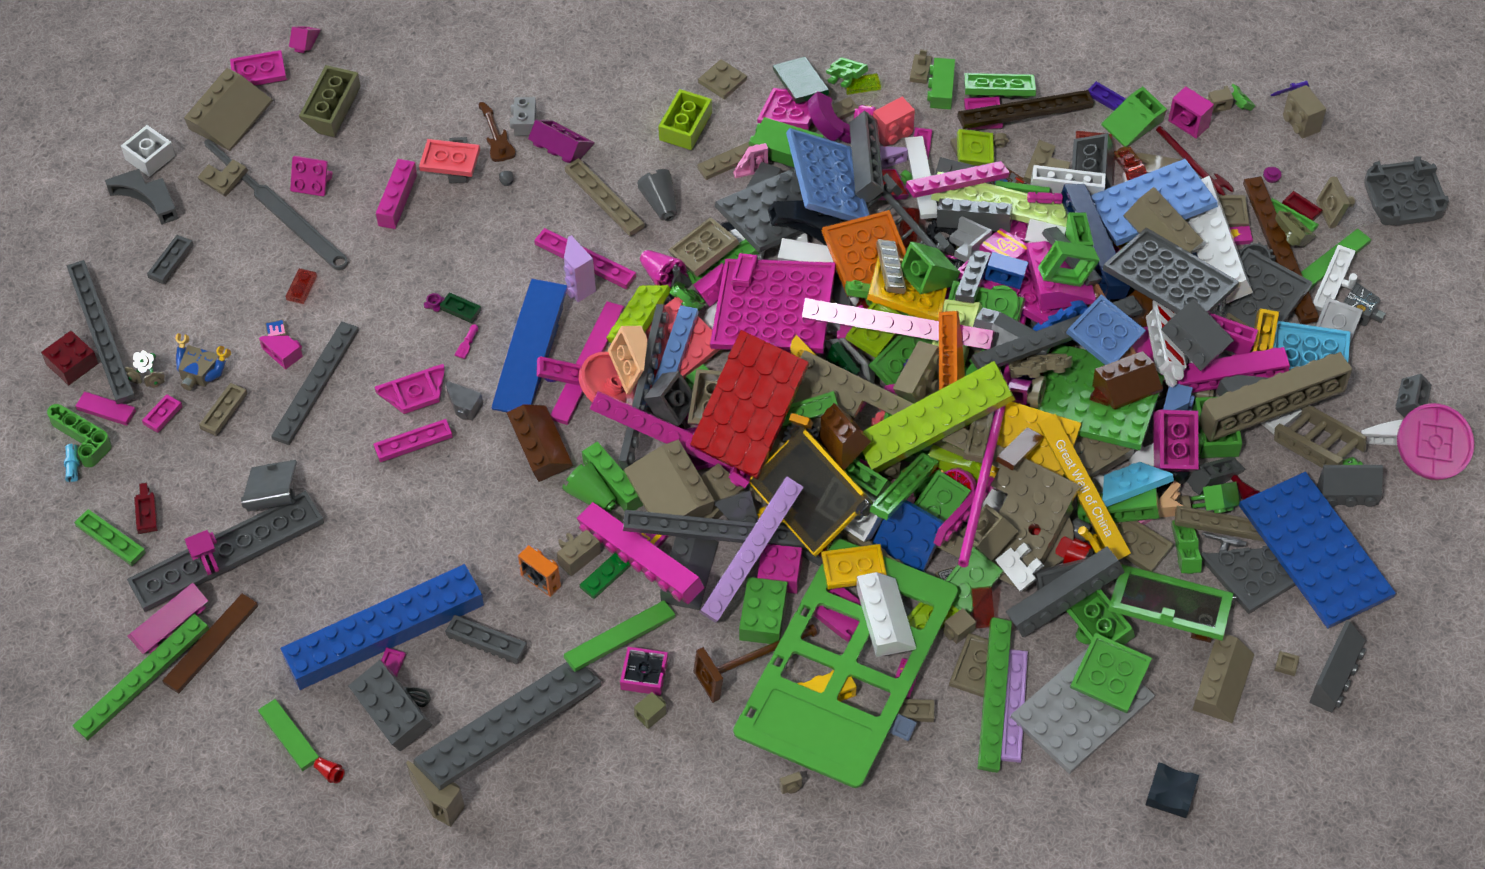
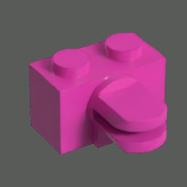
(201, 545)

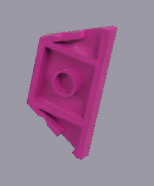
(414, 390)

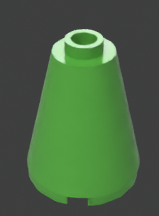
(590, 487)

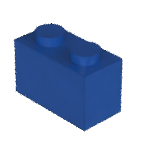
(1006, 270)

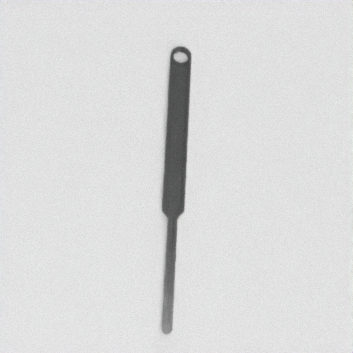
(287, 215)

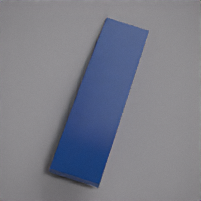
(530, 340)

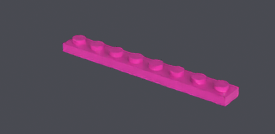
(648, 425)

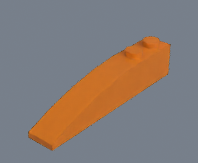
(950, 349)

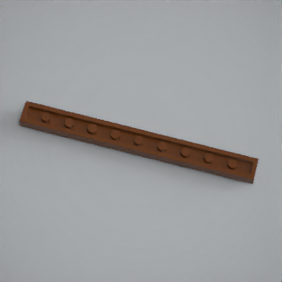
(1277, 241)

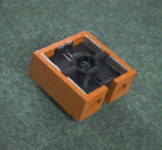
(539, 570)

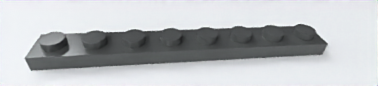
(315, 383)

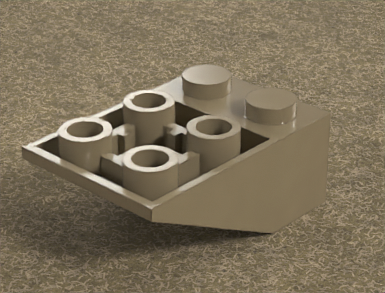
(443, 804)

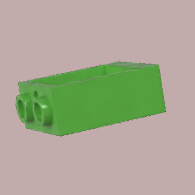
(1051, 269)

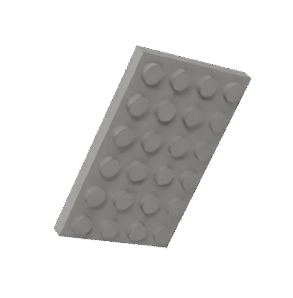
(1071, 723)

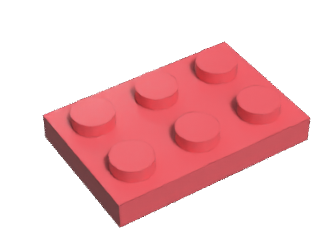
(449, 157)

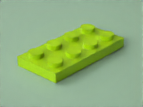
(640, 308)

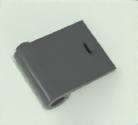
(270, 486)

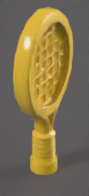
(1093, 539)

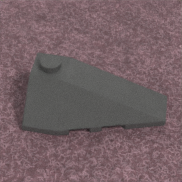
(1004, 327)

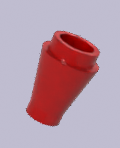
(331, 771)

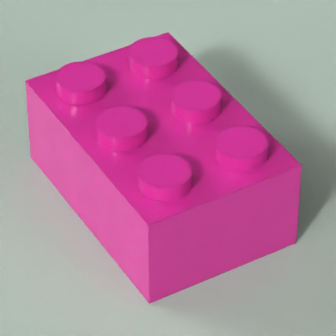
(1176, 440)

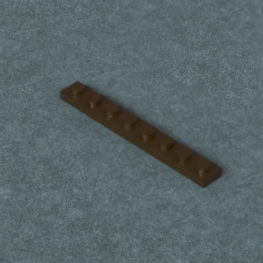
(1025, 109)

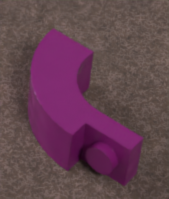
(826, 120)
(1020, 390)

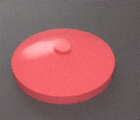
(600, 375)

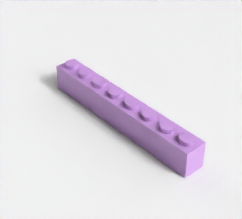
(751, 549)

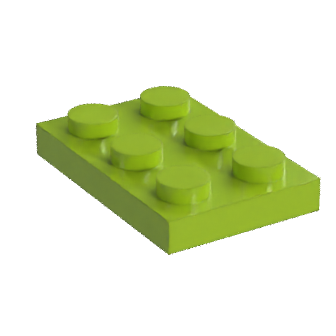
(869, 340)

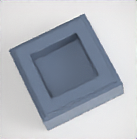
(903, 727)

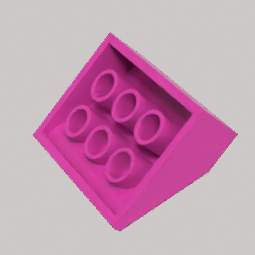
(1053, 294)

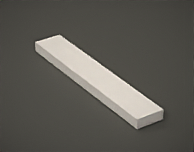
(919, 169)

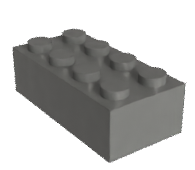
(390, 705)

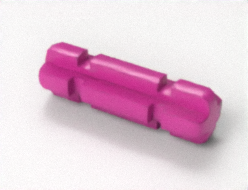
(1042, 197)

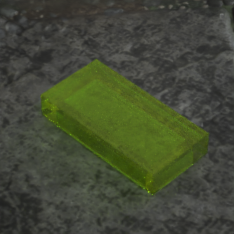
(864, 84)

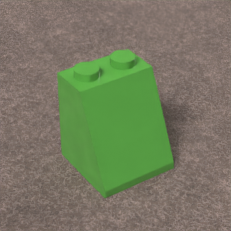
(928, 268)

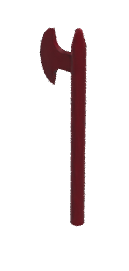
(1218, 183)

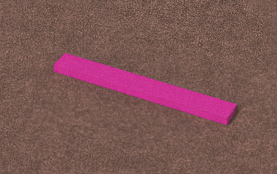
(596, 343)

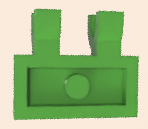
(847, 70)

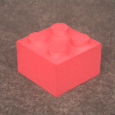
(894, 121)

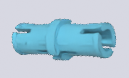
(71, 462)

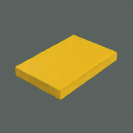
(844, 565)

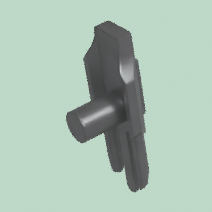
(1225, 540)

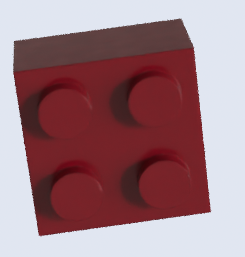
(69, 357)

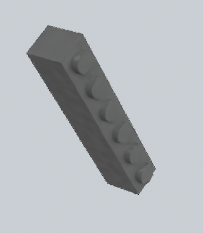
(866, 157)
(1065, 591)

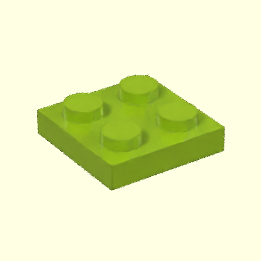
(975, 147)

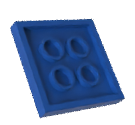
(909, 535)

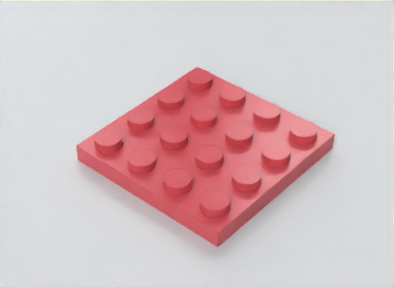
(698, 348)

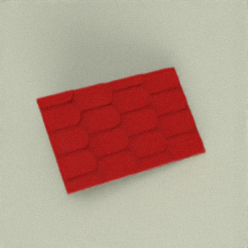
(749, 404)

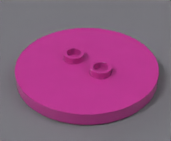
(1435, 441)

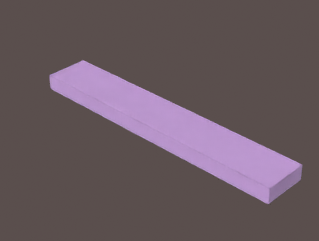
(1015, 697)

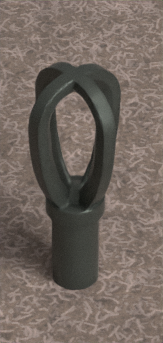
(411, 691)

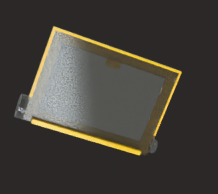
(828, 493)

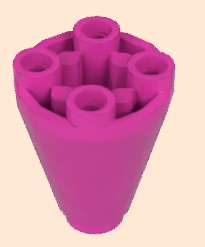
(660, 267)

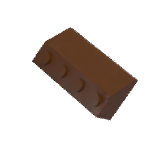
(540, 440)

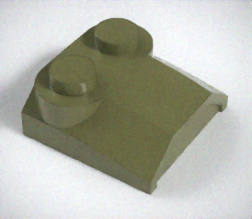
(1294, 229)

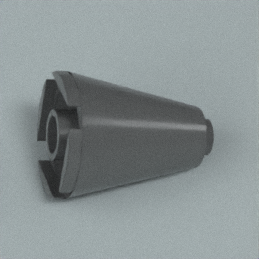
(659, 193)

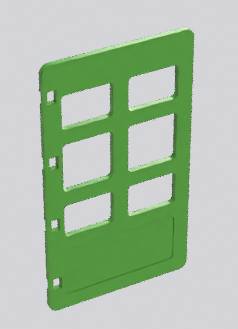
(817, 727)

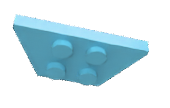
(1132, 481)

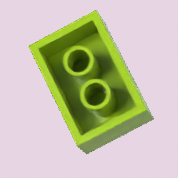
(685, 119)

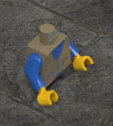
(198, 365)

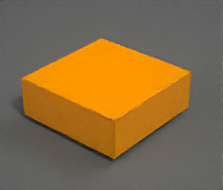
(801, 421)

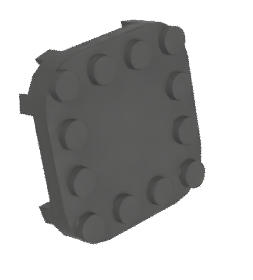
(1405, 192)

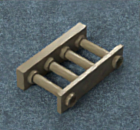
(1318, 453)

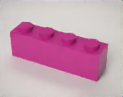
(396, 194)
(1243, 335)
(168, 618)

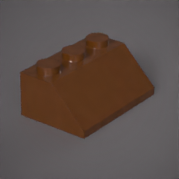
(1127, 380)
(841, 436)

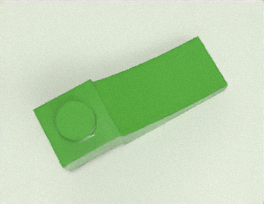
(1187, 549)

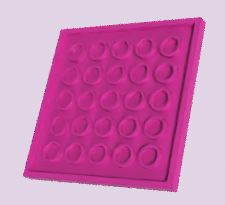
(773, 304)

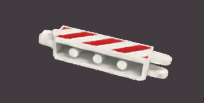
(1167, 356)

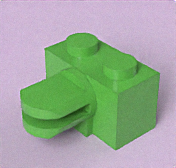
(1218, 497)

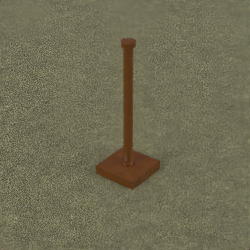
(710, 675)

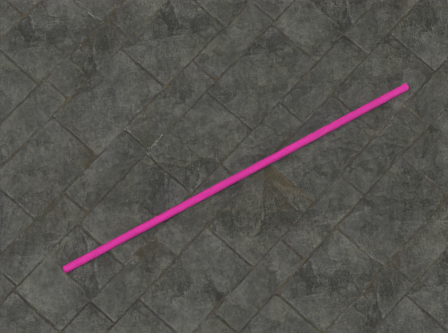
(983, 476)

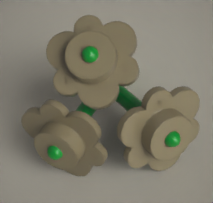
(142, 362)

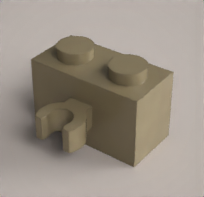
(577, 551)

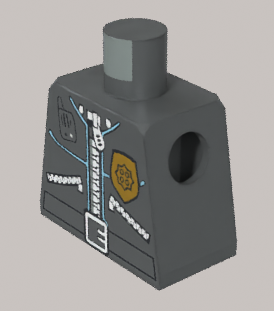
(1368, 302)

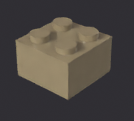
(1304, 111)

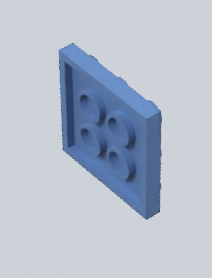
(1105, 331)

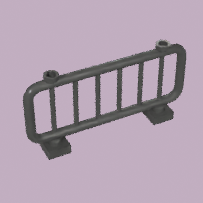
(890, 186)

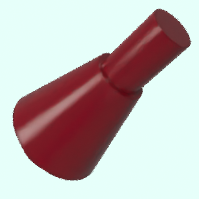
(1244, 489)

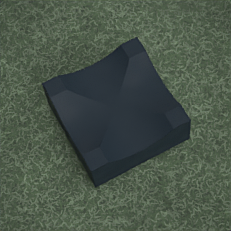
(1172, 790)

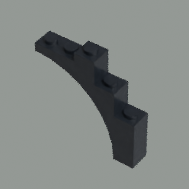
(795, 216)

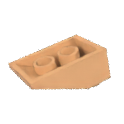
(629, 355)

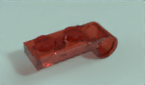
(1129, 162)

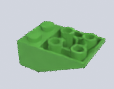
(1135, 117)

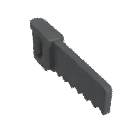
(839, 292)

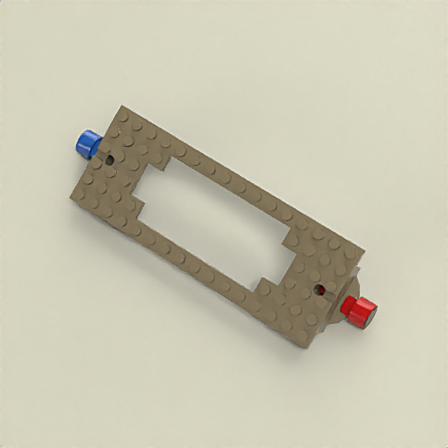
(1036, 497)

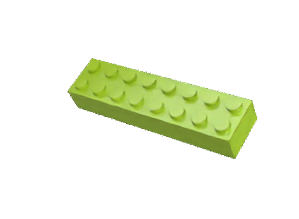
(936, 416)

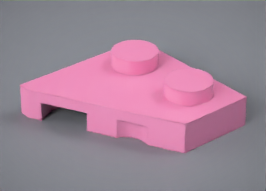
(751, 160)

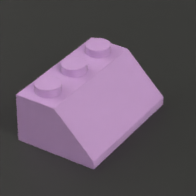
(578, 271)

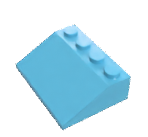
(1310, 343)

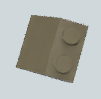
(992, 532)

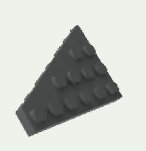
(1250, 574)

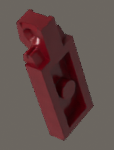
(145, 510)

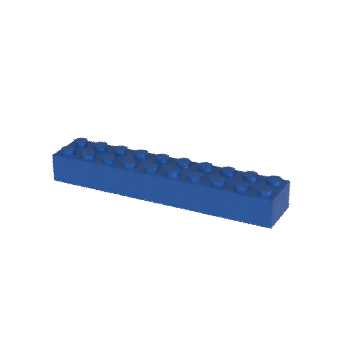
(382, 626)

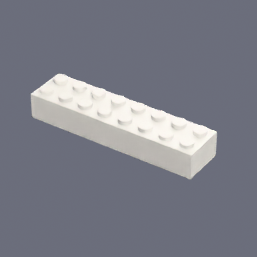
(1219, 245)

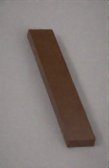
(210, 643)

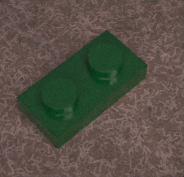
(460, 307)

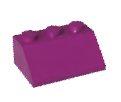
(559, 140)

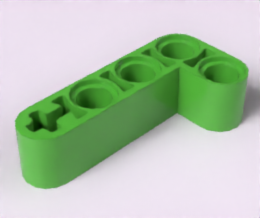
(93, 439)

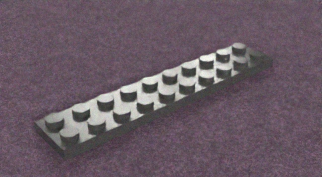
(231, 550)
(505, 724)

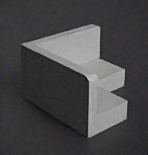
(968, 238)

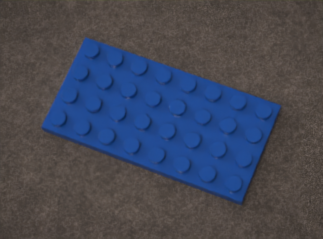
(1317, 550)

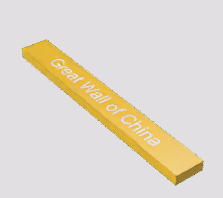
(1087, 494)

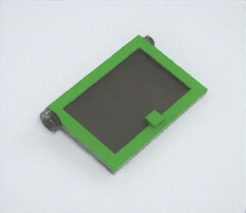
(1172, 602)

